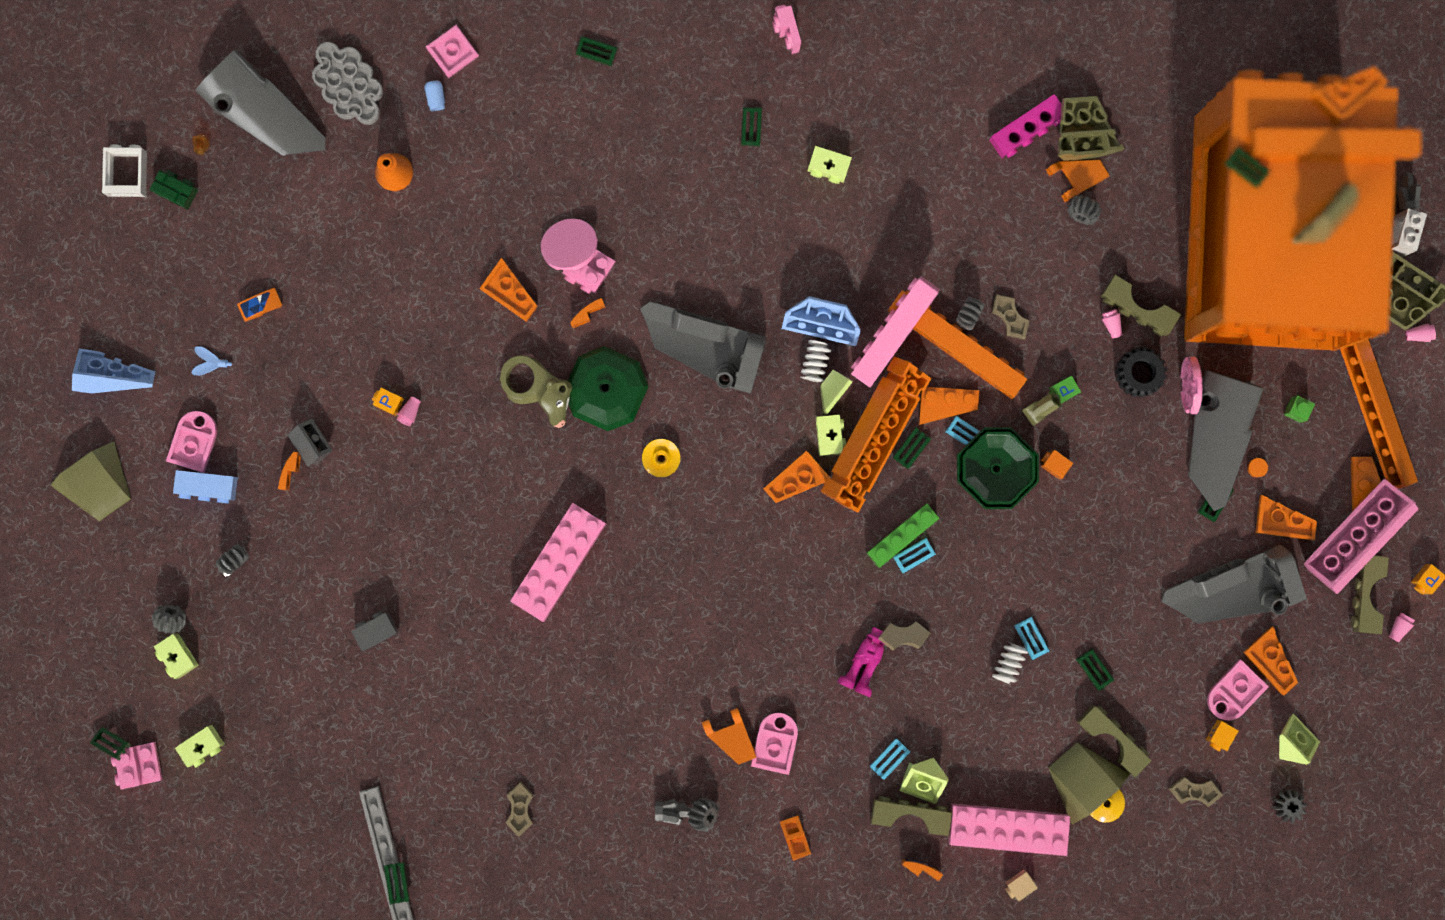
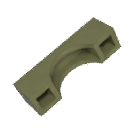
(1119, 294)
(1366, 617)
(1131, 757)
(886, 812)

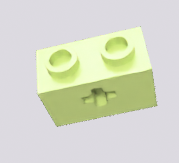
(838, 169)
(824, 425)
(184, 661)
(189, 749)

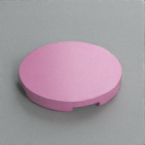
(569, 244)
(1191, 385)

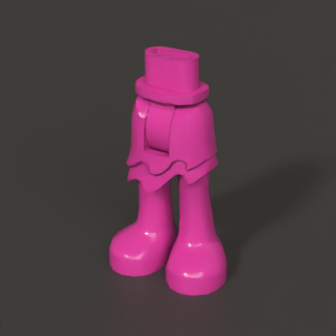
(869, 653)

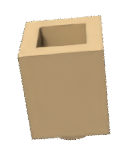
(1020, 885)

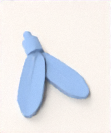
(212, 362)

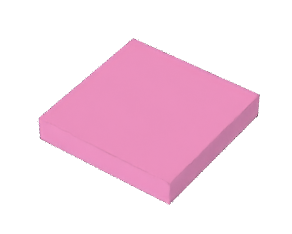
(452, 51)

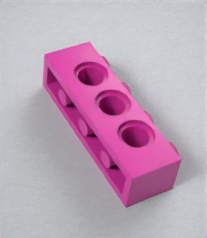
(1001, 140)

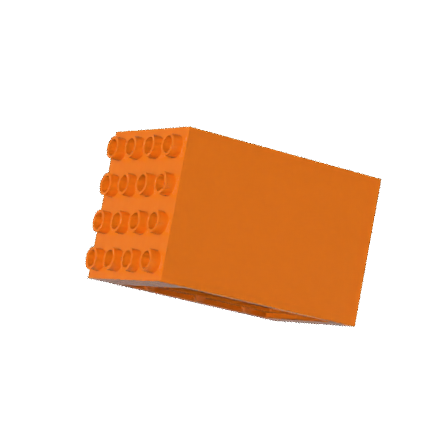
(1242, 266)

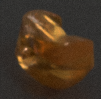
(200, 144)

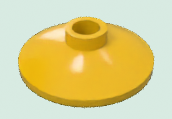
(657, 448)
(1113, 811)

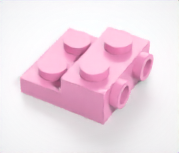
(785, 25)
(592, 274)
(137, 766)

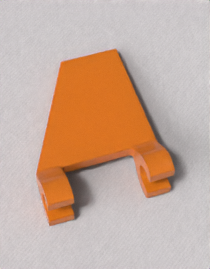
(1080, 175)
(732, 739)

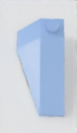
(98, 374)

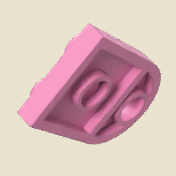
(191, 443)
(1237, 690)
(775, 745)

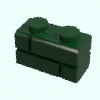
(173, 189)

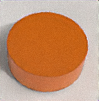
(1257, 467)

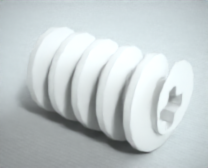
(815, 361)
(1010, 663)

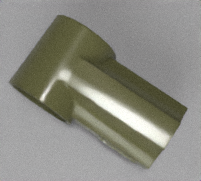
(1039, 410)

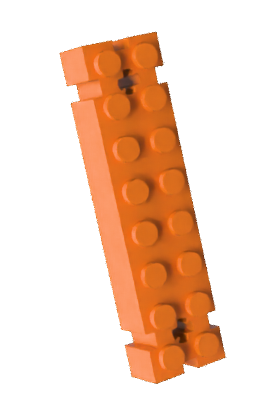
(876, 434)

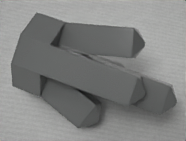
(1408, 193)
(671, 811)

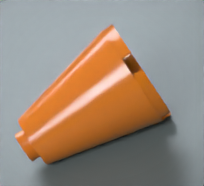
(393, 171)

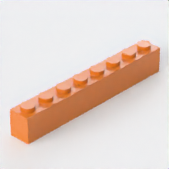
(1335, 142)
(967, 351)
(1379, 414)

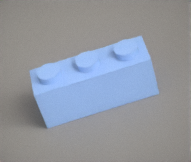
(205, 486)

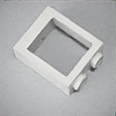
(108, 162)
(1404, 237)

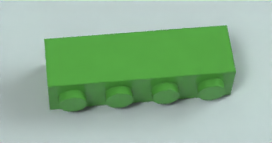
(902, 535)

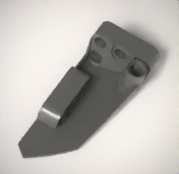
(259, 107)
(706, 345)
(1221, 435)
(1240, 588)

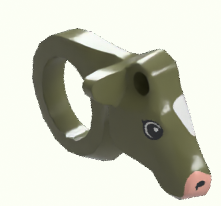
(548, 390)

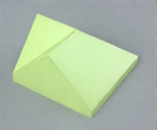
(833, 389)
(1297, 742)
(924, 780)

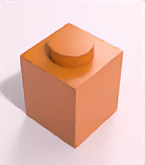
(1056, 464)

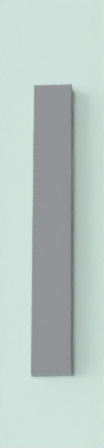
(384, 847)

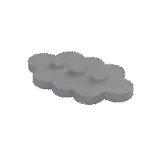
(347, 83)

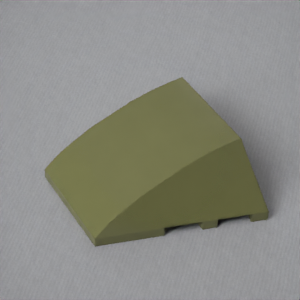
(1085, 130)
(1331, 217)
(1411, 293)
(95, 482)
(1085, 780)

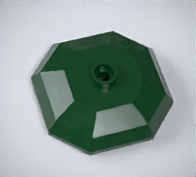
(611, 407)
(1016, 463)

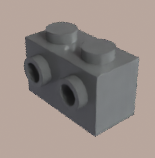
(310, 442)
(374, 631)

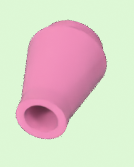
(1113, 322)
(1421, 333)
(409, 411)
(1401, 627)

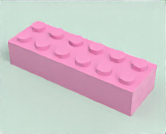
(894, 333)
(1360, 536)
(558, 562)
(1009, 829)

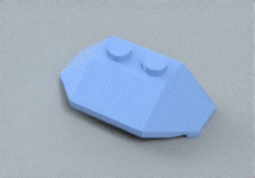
(823, 320)

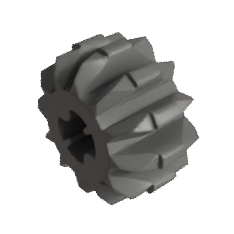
(1084, 210)
(969, 313)
(232, 560)
(169, 619)
(1290, 797)
(703, 814)

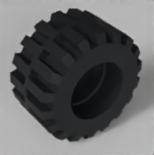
(1156, 368)

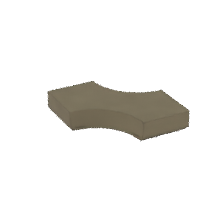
(1015, 324)
(896, 636)
(1205, 792)
(519, 819)

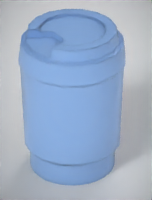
(435, 95)

